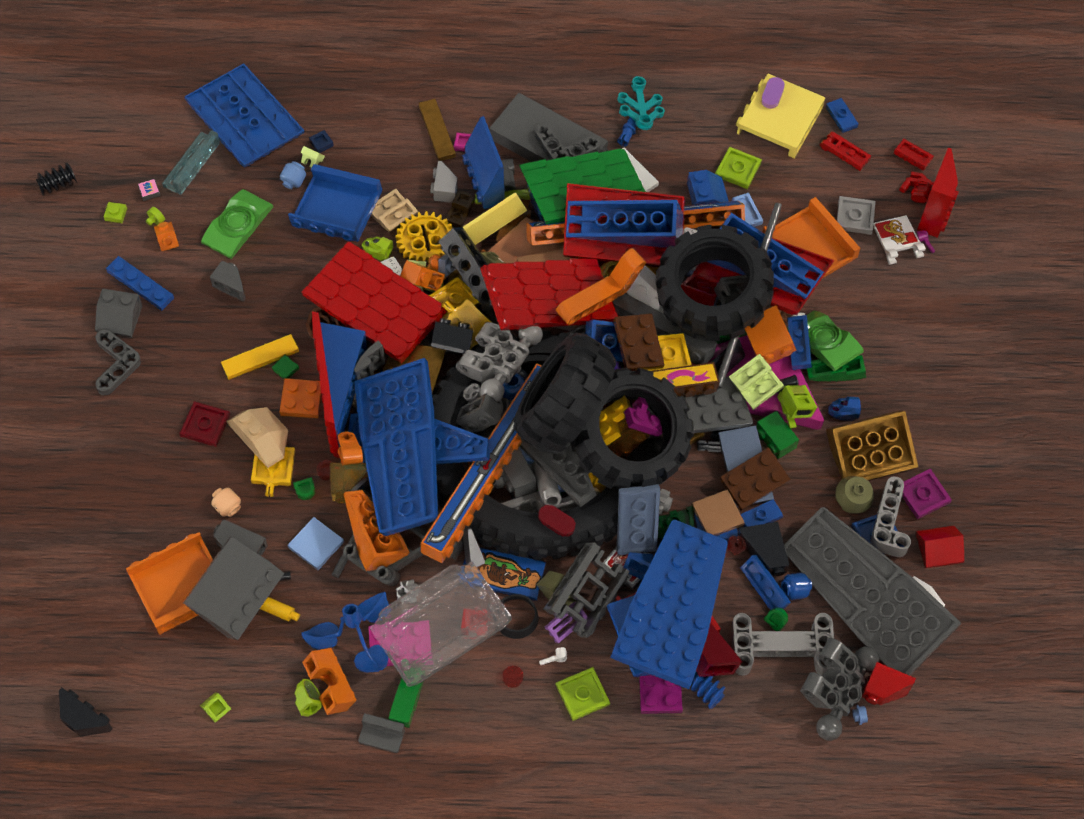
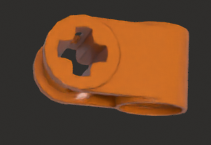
(349, 451)

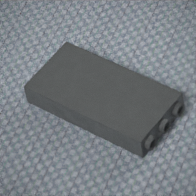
(518, 124)

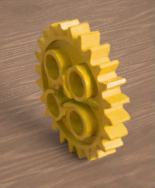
(409, 241)

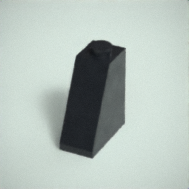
(768, 545)

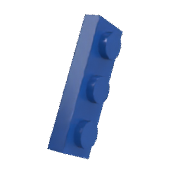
(800, 336)
(764, 583)

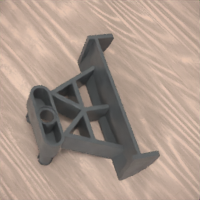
(390, 575)

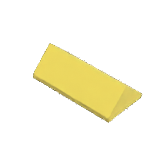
(495, 218)

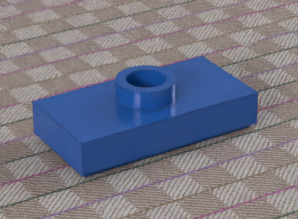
(841, 115)
(762, 514)

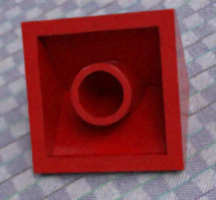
(941, 546)

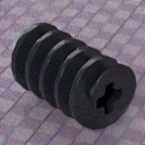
(55, 178)

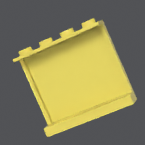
(786, 123)

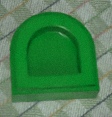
(304, 488)
(777, 618)

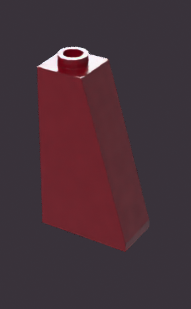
(717, 656)

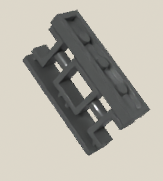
(574, 581)

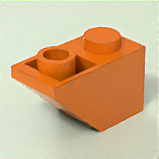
(422, 275)

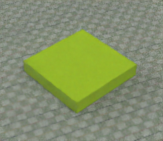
(738, 167)
(582, 693)

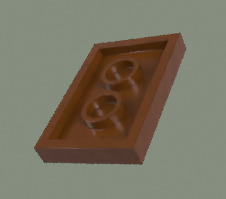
(638, 342)
(754, 479)

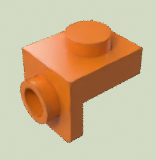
(166, 236)

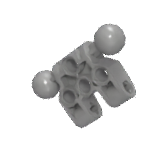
(501, 357)

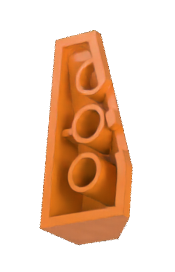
(371, 545)

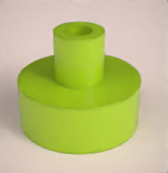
(155, 216)

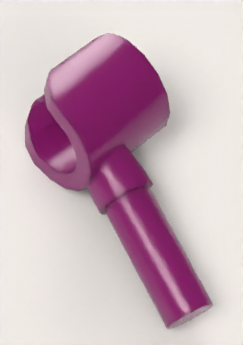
(923, 236)

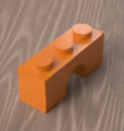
(324, 665)

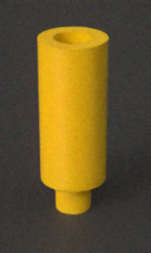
(280, 610)

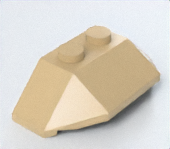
(261, 433)

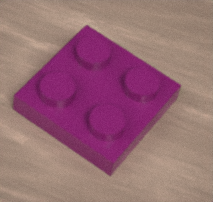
(924, 494)
(659, 696)

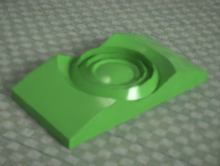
(236, 223)
(829, 342)

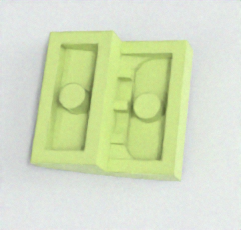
(756, 381)

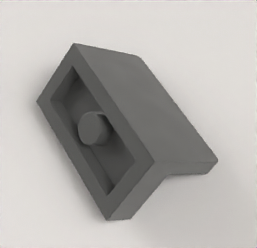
(381, 733)

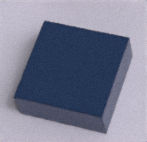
(321, 141)

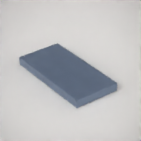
(740, 446)
(638, 519)

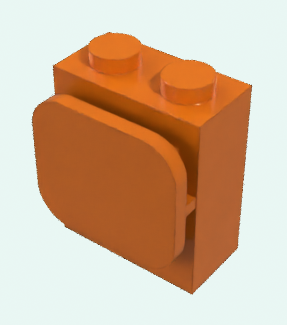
(771, 337)

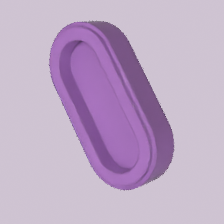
(772, 92)

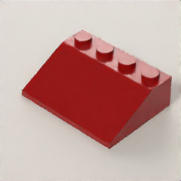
(940, 198)

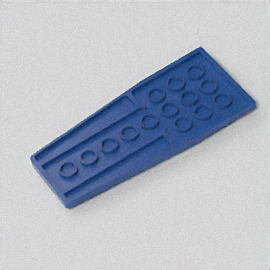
(399, 445)
(673, 606)

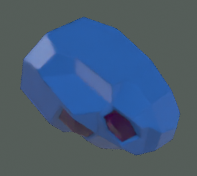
(845, 409)

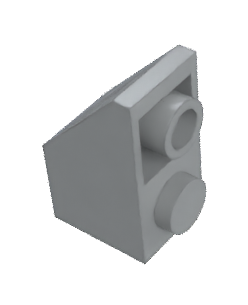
(445, 183)

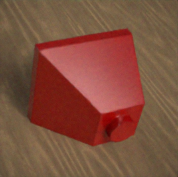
(887, 685)

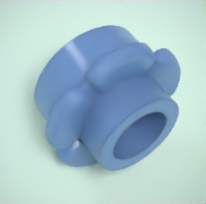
(860, 714)

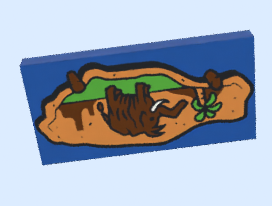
(511, 573)

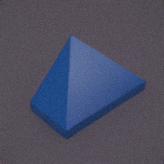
(638, 564)

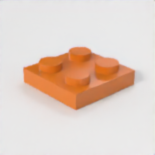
(300, 398)

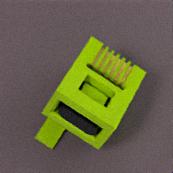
(796, 403)

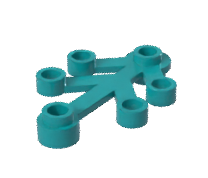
(642, 119)

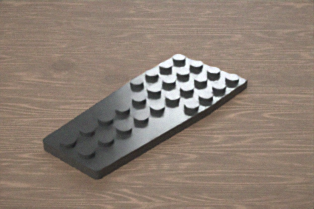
(870, 592)

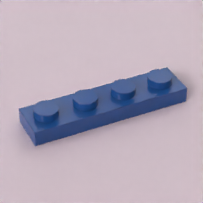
(140, 283)

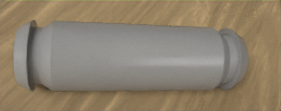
(547, 486)

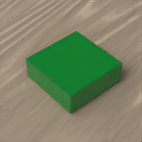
(285, 367)

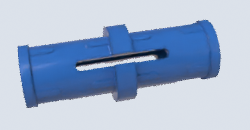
(628, 130)

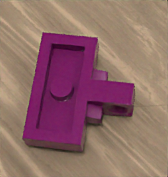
(641, 419)

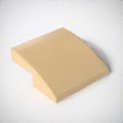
(393, 210)

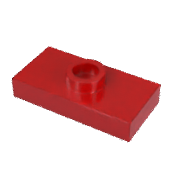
(913, 154)

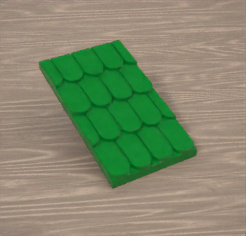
(549, 179)

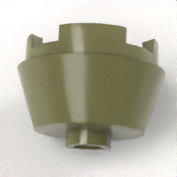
(854, 494)

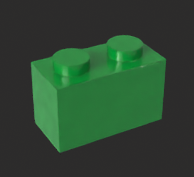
(777, 434)

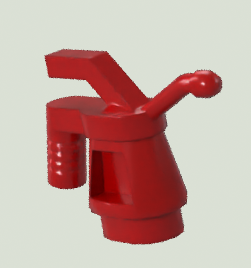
(921, 188)

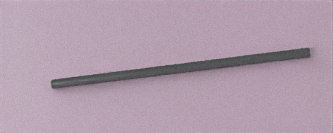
(732, 342)

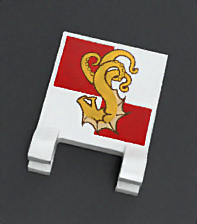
(896, 236)

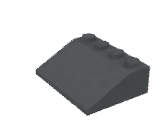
(233, 588)

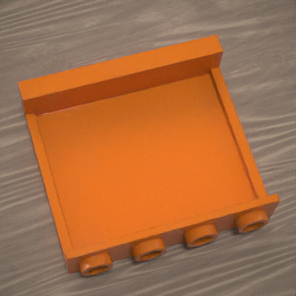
(819, 233)
(168, 578)

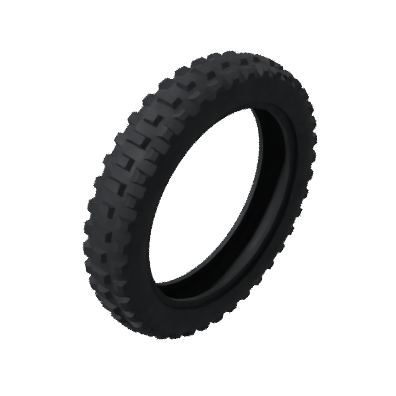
(516, 529)

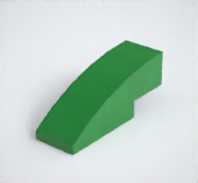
(850, 371)
(405, 703)

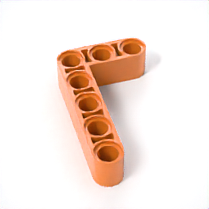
(603, 291)

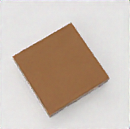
(718, 513)

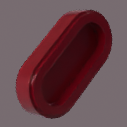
(557, 520)

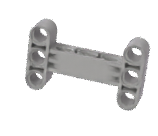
(780, 642)

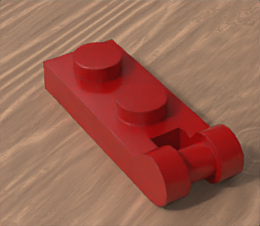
(845, 150)

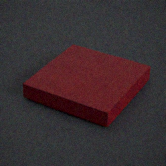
(205, 424)

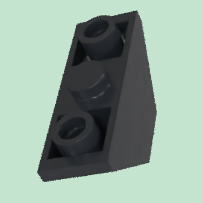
(80, 716)

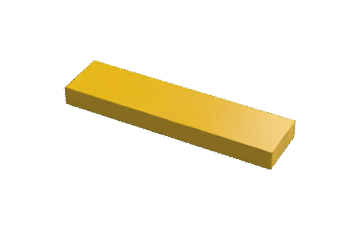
(259, 356)

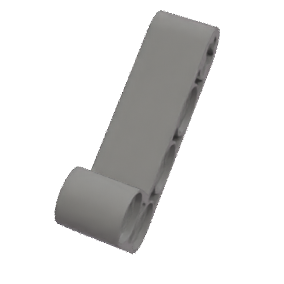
(889, 514)

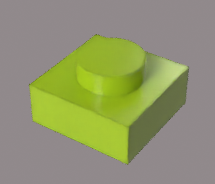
(115, 212)

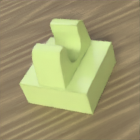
(314, 156)

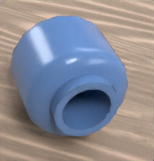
(293, 175)

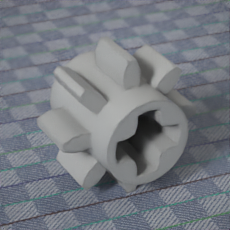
(665, 501)
(406, 586)

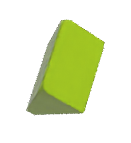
(215, 707)

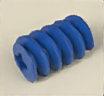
(707, 689)

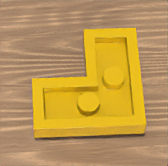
(610, 417)

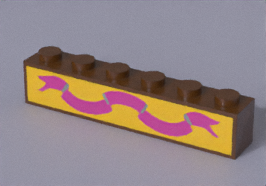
(689, 380)

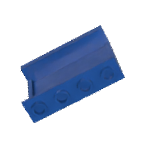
(337, 203)

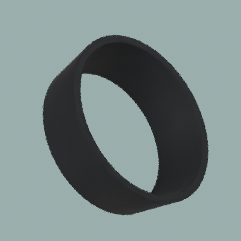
(518, 634)

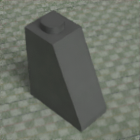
(250, 539)

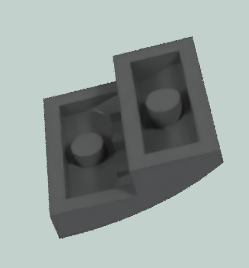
(370, 361)

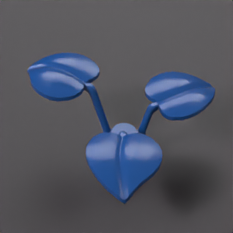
(326, 634)

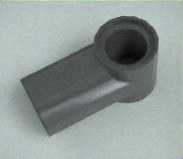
(509, 182)

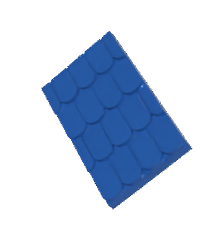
(244, 115)

